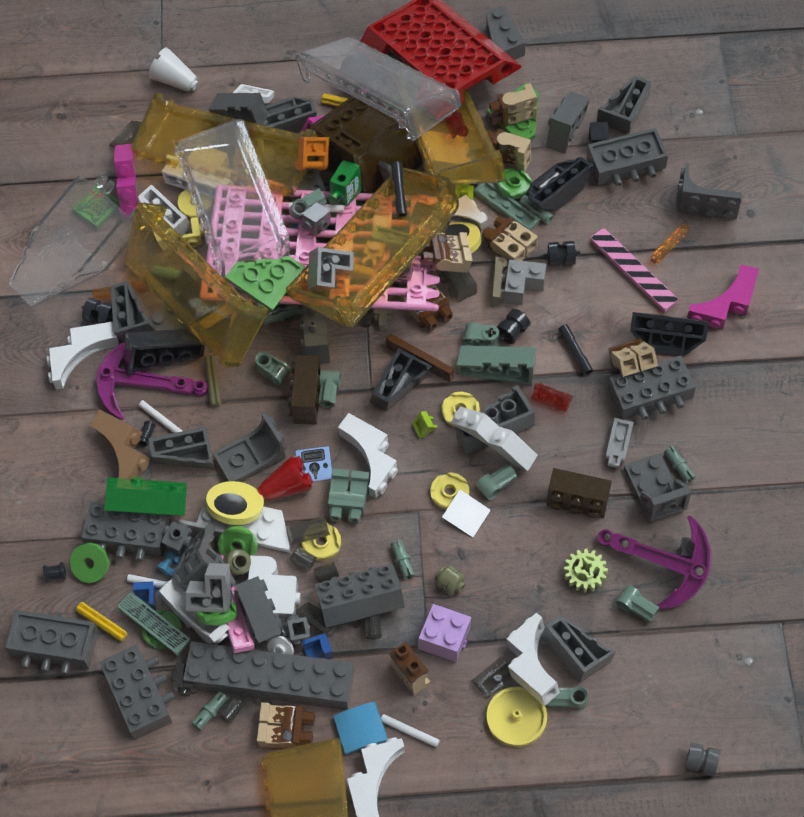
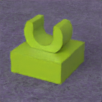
(465, 189)
(423, 424)

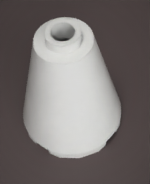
(172, 71)

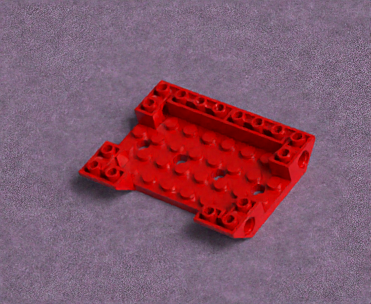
(445, 34)

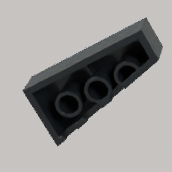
(158, 348)

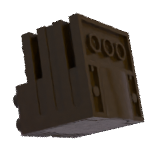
(365, 138)

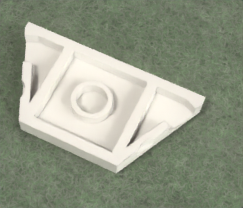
(270, 530)

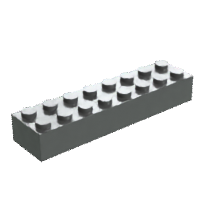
(270, 675)

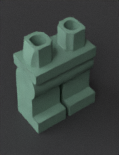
(348, 502)

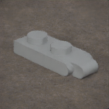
(618, 442)

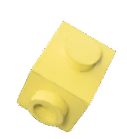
(195, 238)

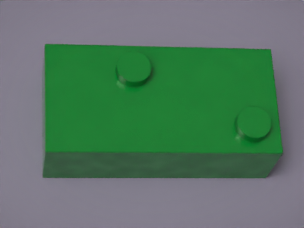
(145, 496)

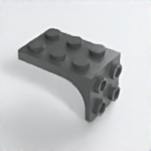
(706, 201)
(252, 452)

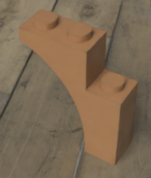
(123, 439)

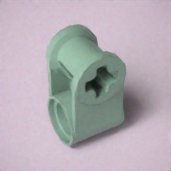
(480, 335)
(274, 370)

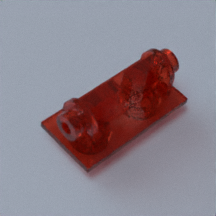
(456, 124)
(551, 397)

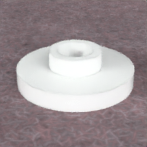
(280, 645)

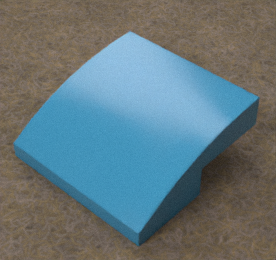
(360, 727)

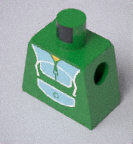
(345, 183)

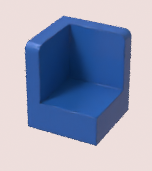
(146, 592)
(318, 647)

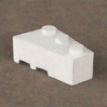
(172, 215)

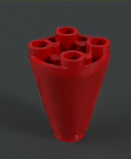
(286, 480)

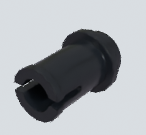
(147, 430)

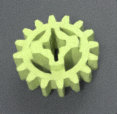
(581, 577)

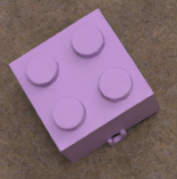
(444, 633)

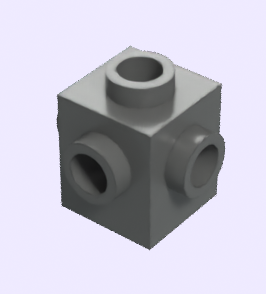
(174, 543)
(300, 627)

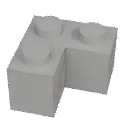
(324, 265)
(523, 276)
(213, 593)

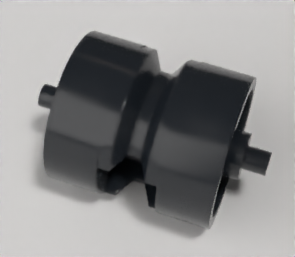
(561, 253)
(96, 311)
(513, 326)

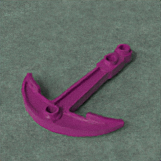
(118, 376)
(701, 559)

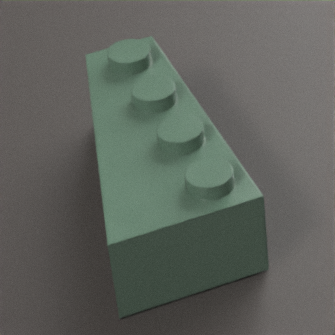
(498, 363)

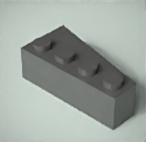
(509, 412)

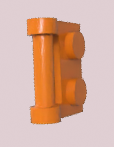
(312, 147)

